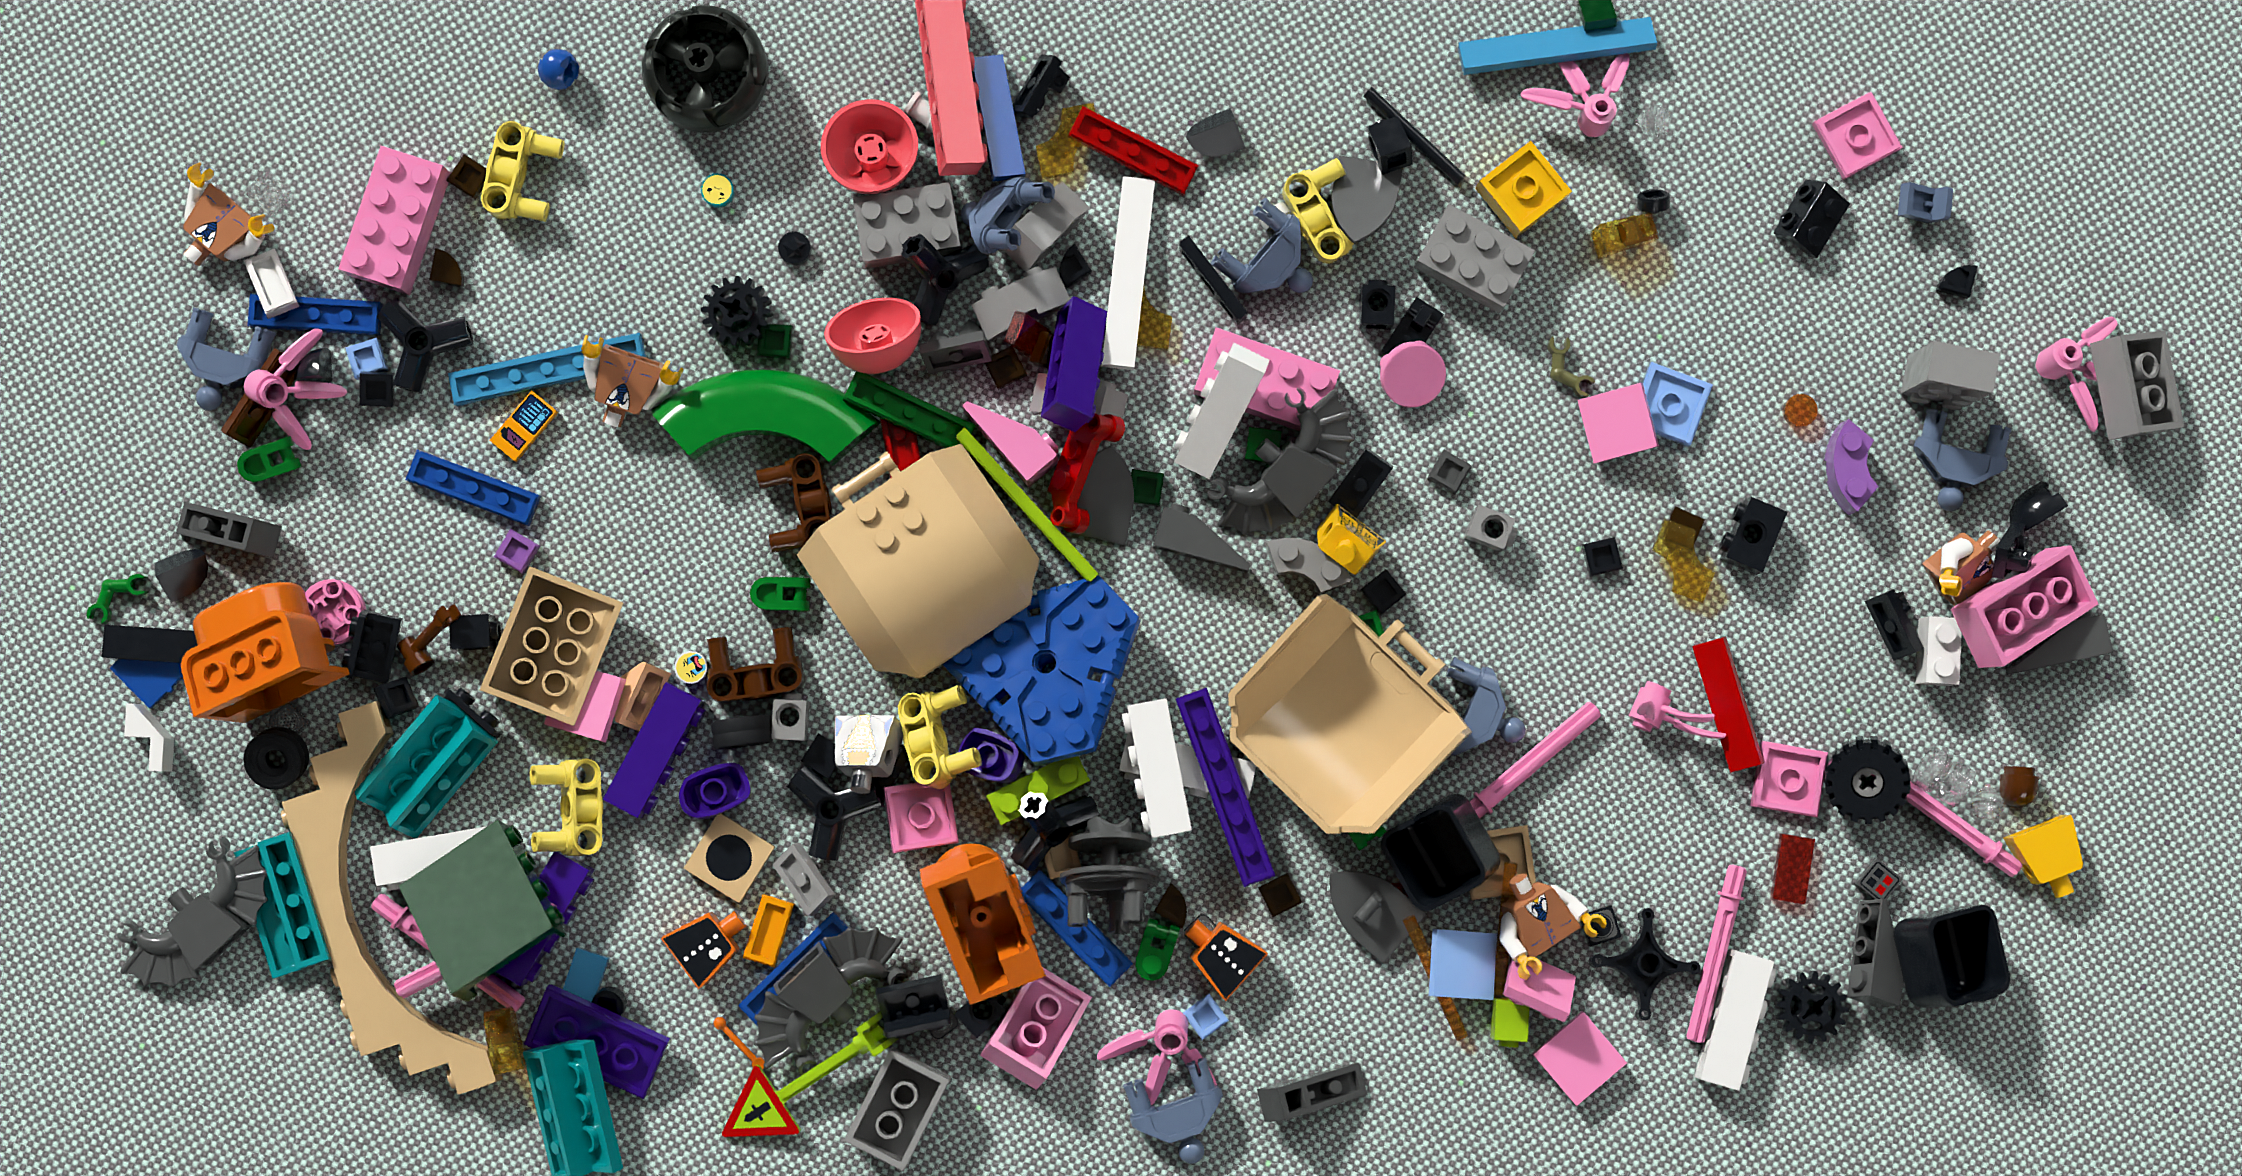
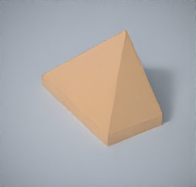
(639, 694)

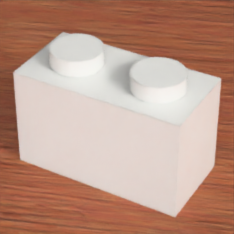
(1940, 658)

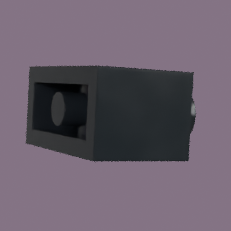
(1766, 521)

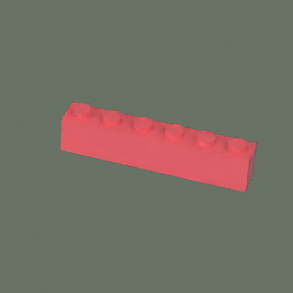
(951, 86)

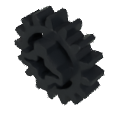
(730, 323)
(1822, 997)

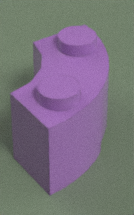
(1847, 467)

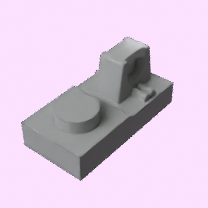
(803, 879)

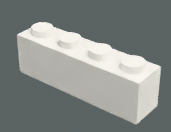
(1221, 410)
(1158, 767)
(1190, 769)
(403, 859)
(1735, 1019)

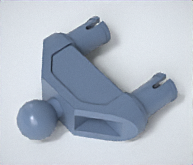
(999, 210)
(1274, 261)
(217, 365)
(1957, 465)
(1485, 707)
(1178, 1118)

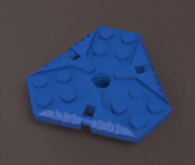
(1062, 711)

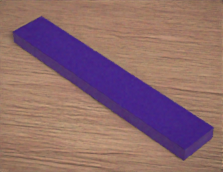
(1225, 787)

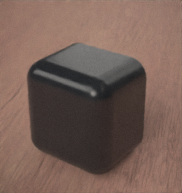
(1440, 852)
(1952, 956)

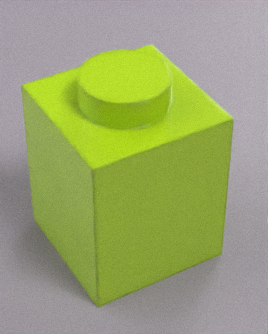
(1509, 1022)

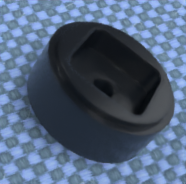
(1653, 201)
(794, 248)
(611, 999)

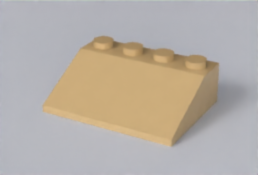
(551, 646)

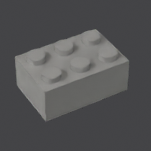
(894, 216)
(1474, 258)
(1949, 375)
(2136, 385)
(897, 1108)

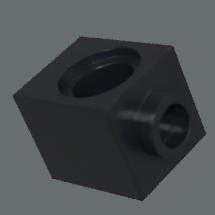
(1390, 145)
(1373, 319)
(474, 632)
(976, 1024)

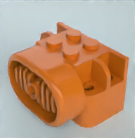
(256, 654)
(982, 920)

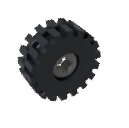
(1867, 758)

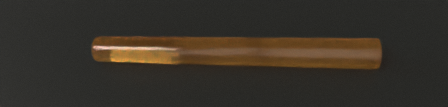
(1502, 955)
(1425, 957)

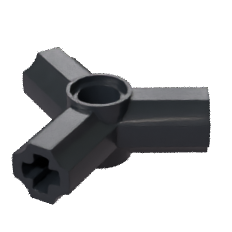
(939, 273)
(407, 328)
(1049, 826)
(828, 830)

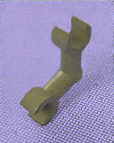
(1559, 374)

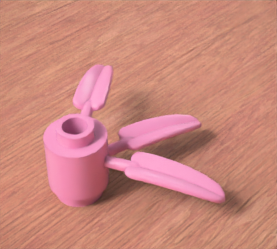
(1598, 109)
(2066, 356)
(272, 390)
(1651, 709)
(1170, 1038)

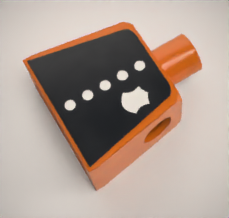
(705, 945)
(1224, 956)

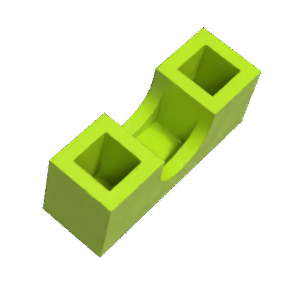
(1051, 780)

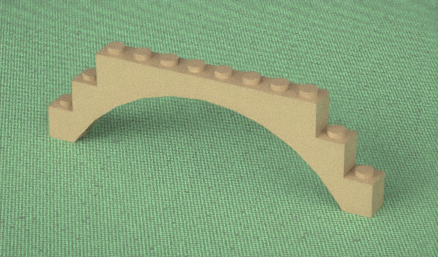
(321, 832)

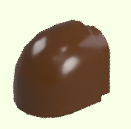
(2018, 786)

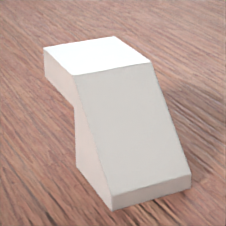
(142, 724)

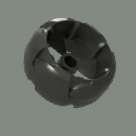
(742, 54)

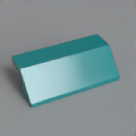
(426, 766)
(288, 919)
(573, 1108)

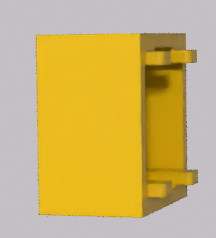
(1523, 189)

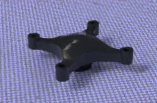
(1644, 964)

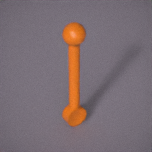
(720, 1024)

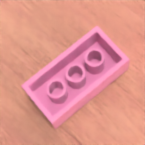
(395, 220)
(1282, 376)
(2024, 607)

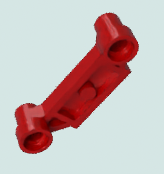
(1074, 469)

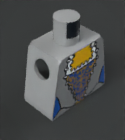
(866, 748)

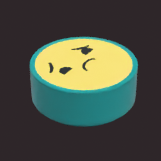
(717, 190)

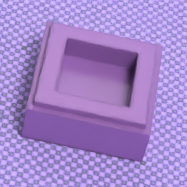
(517, 551)

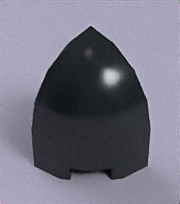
(1216, 135)
(315, 366)
(2036, 505)
(182, 573)

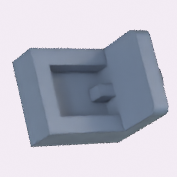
(1925, 203)

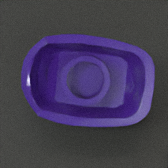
(1000, 757)
(714, 790)

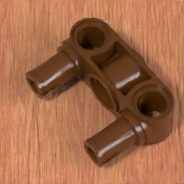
(810, 498)
(757, 680)

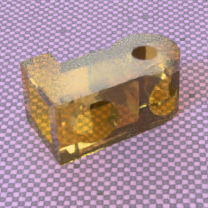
(1624, 234)
(504, 1040)

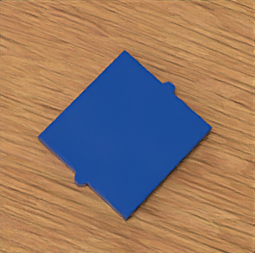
(148, 679)

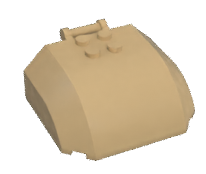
(921, 562)
(1344, 718)

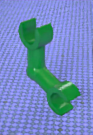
(107, 591)

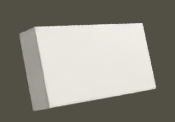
(271, 283)

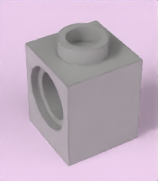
(1476, 533)
(799, 731)

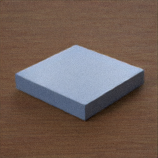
(1675, 402)
(1462, 964)

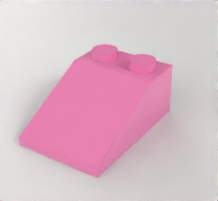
(1018, 444)
(1036, 1028)

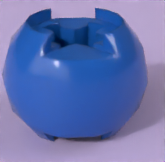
(558, 69)

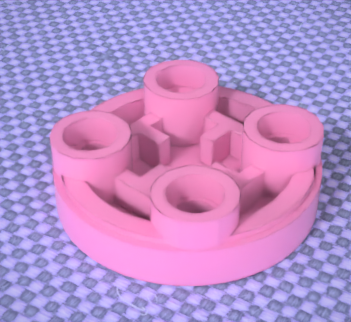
(1412, 374)
(334, 606)

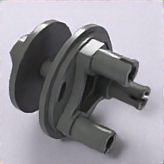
(1118, 884)

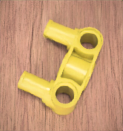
(508, 170)
(1313, 212)
(927, 740)
(579, 807)

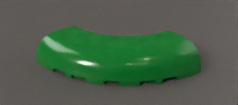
(764, 405)

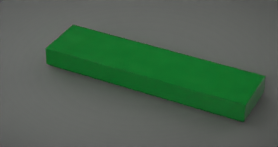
(905, 410)

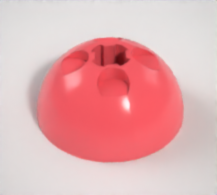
(869, 132)
(874, 334)

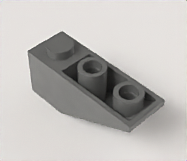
(1875, 963)

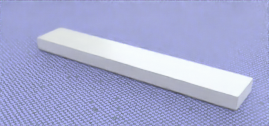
(1128, 273)

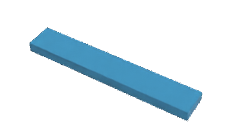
(1556, 46)
(529, 372)

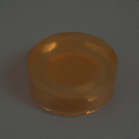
(1800, 410)

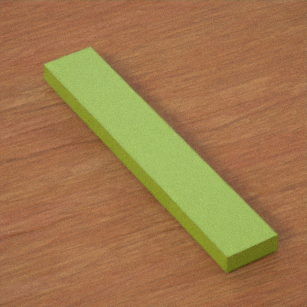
(1026, 505)

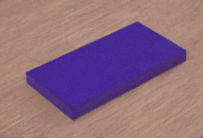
(624, 1048)

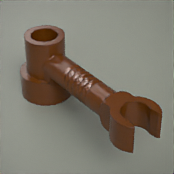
(415, 651)

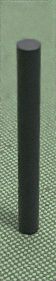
(1416, 137)

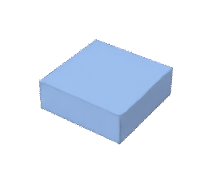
(366, 357)
(1205, 1016)

